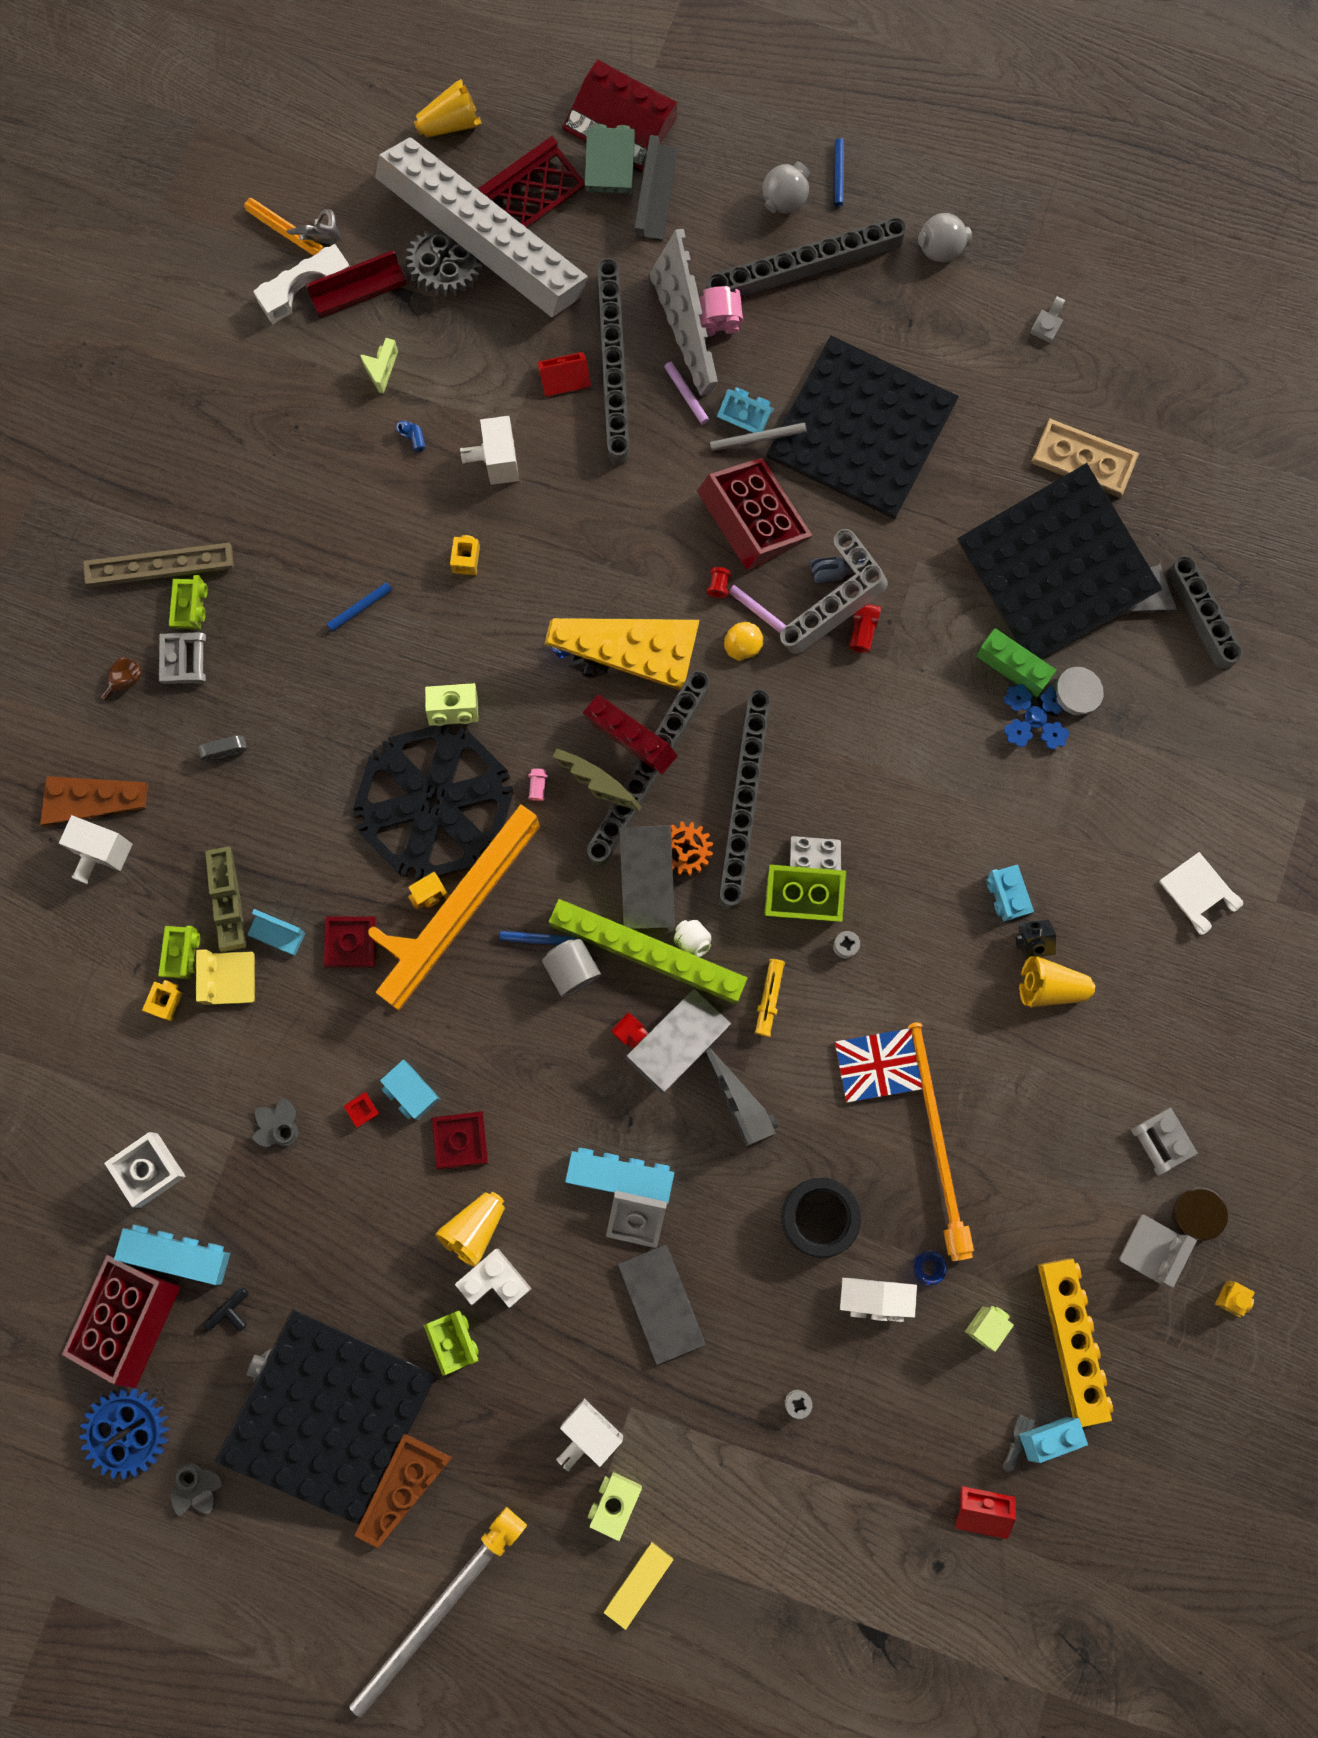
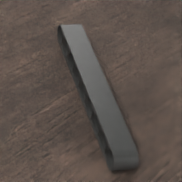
(813, 252)
(613, 350)
(647, 780)
(748, 787)

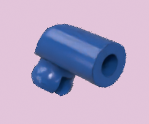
(413, 433)

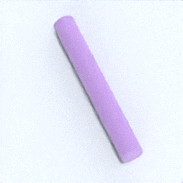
(686, 393)
(756, 608)

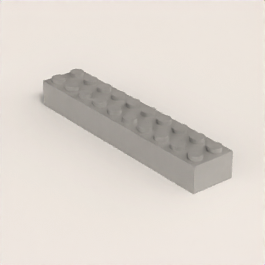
(481, 226)

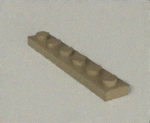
(158, 564)

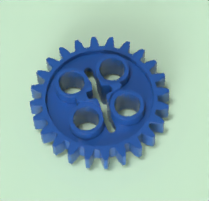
(136, 1453)

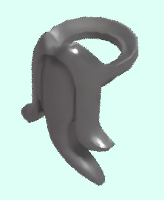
(319, 233)

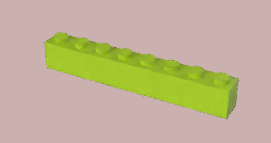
(647, 951)

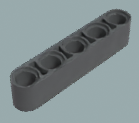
(1205, 624)

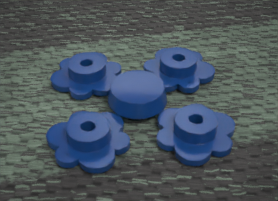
(1034, 718)

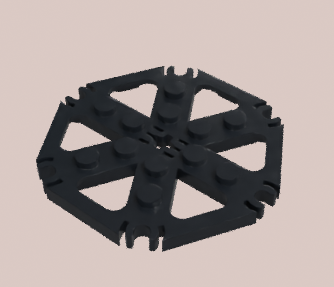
(416, 785)

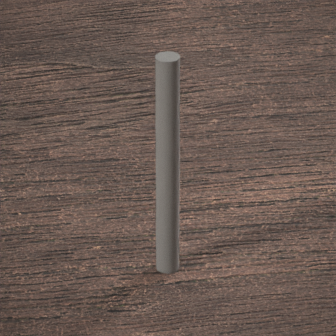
(758, 437)

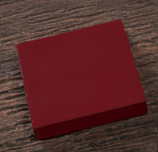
(348, 942)
(459, 1140)

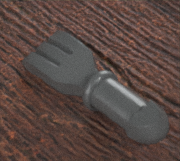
(1021, 1425)

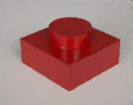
(361, 1110)

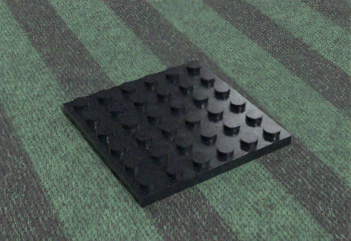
(864, 427)
(1059, 563)
(325, 1417)

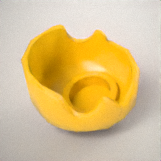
(743, 641)

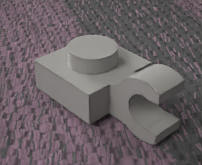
(1048, 322)

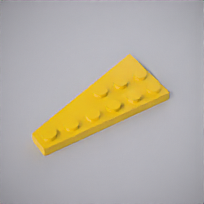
(642, 647)

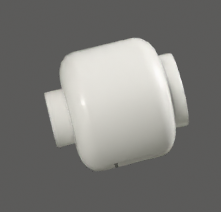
(692, 938)

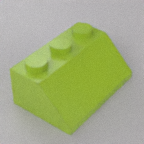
(805, 893)

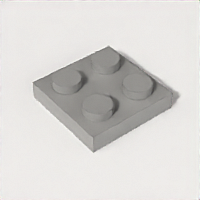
(636, 1219)

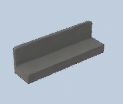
(656, 190)

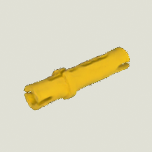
(764, 1027)

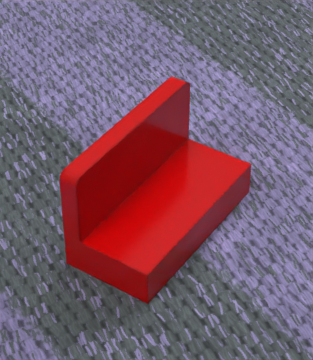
(564, 374)
(986, 1513)

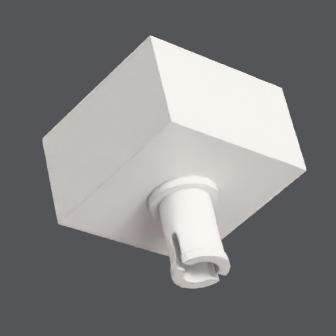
(496, 450)
(94, 846)
(144, 1170)
(590, 1435)

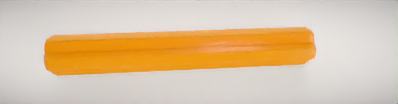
(280, 225)

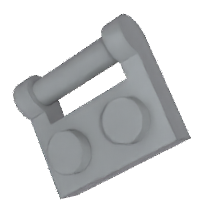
(174, 658)
(1171, 1138)

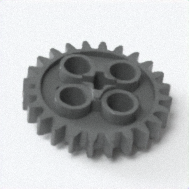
(430, 257)

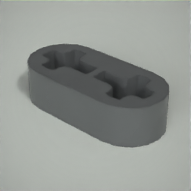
(222, 748)

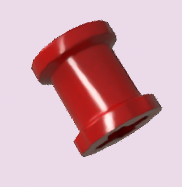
(719, 582)

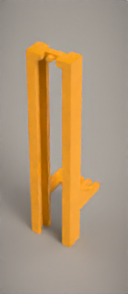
(421, 954)

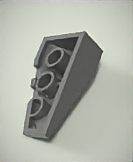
(747, 1112)

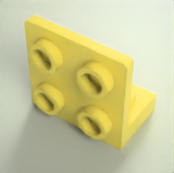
(225, 977)

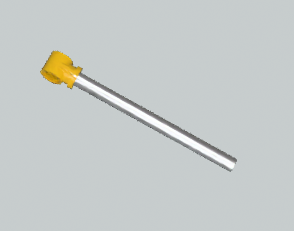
(503, 1532)

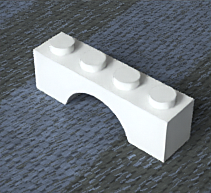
(277, 295)

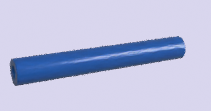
(839, 172)
(359, 606)
(534, 938)

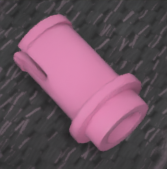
(537, 784)

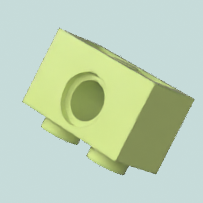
(451, 704)
(989, 1327)
(611, 1522)

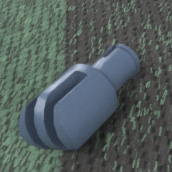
(831, 569)

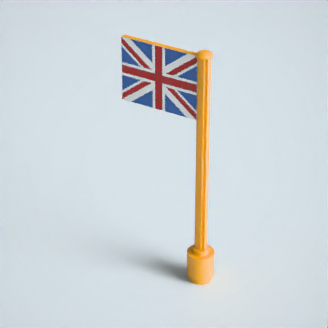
(895, 1065)

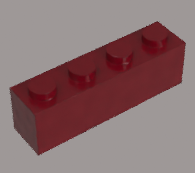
(630, 734)

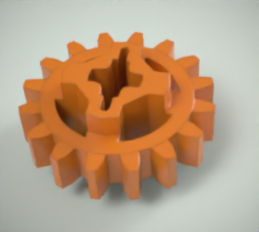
(695, 851)

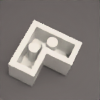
(493, 1273)
(878, 1298)

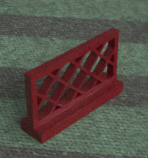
(525, 166)

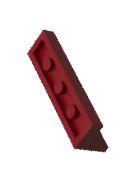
(356, 284)

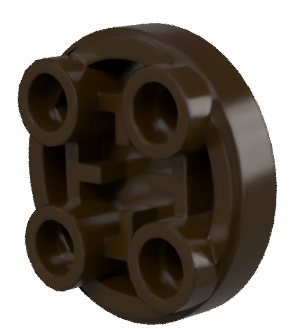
(1200, 1214)

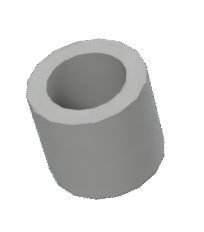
(570, 967)

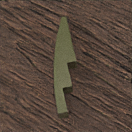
(599, 782)
(225, 899)

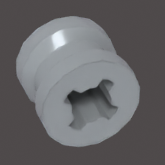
(846, 949)
(795, 1401)

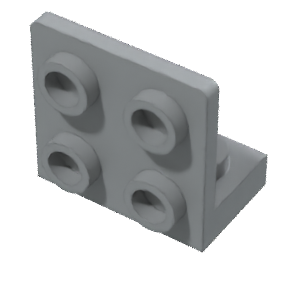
(815, 853)
(1157, 1251)

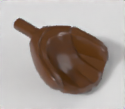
(122, 676)

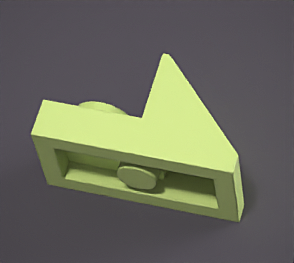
(381, 368)

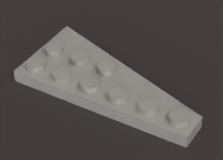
(682, 306)

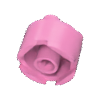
(721, 310)

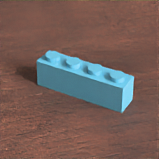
(613, 1175)
(171, 1255)

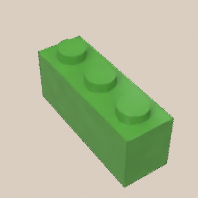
(1015, 662)

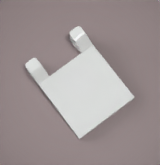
(1196, 889)

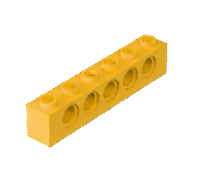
(1100, 1407)

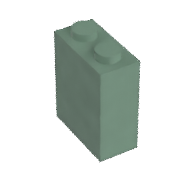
(610, 159)

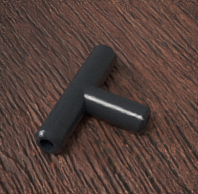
(227, 1310)

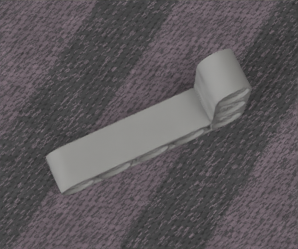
(839, 597)

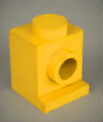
(465, 545)
(427, 891)
(154, 1002)
(1235, 1298)

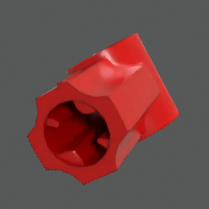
(864, 622)
(629, 1031)

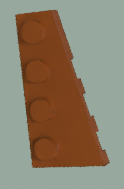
(89, 798)
(405, 1480)

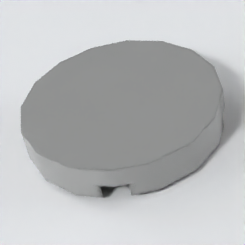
(1078, 691)

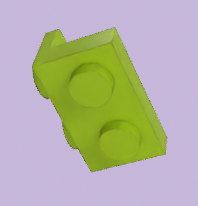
(187, 603)
(179, 952)
(451, 1342)

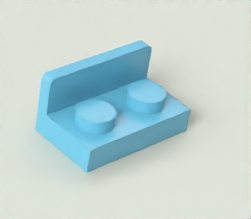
(745, 411)
(1009, 893)

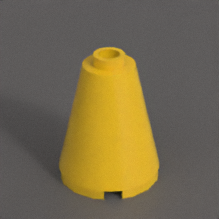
(448, 112)
(1053, 984)
(472, 1228)

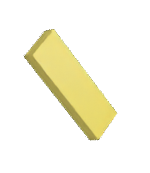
(638, 1585)

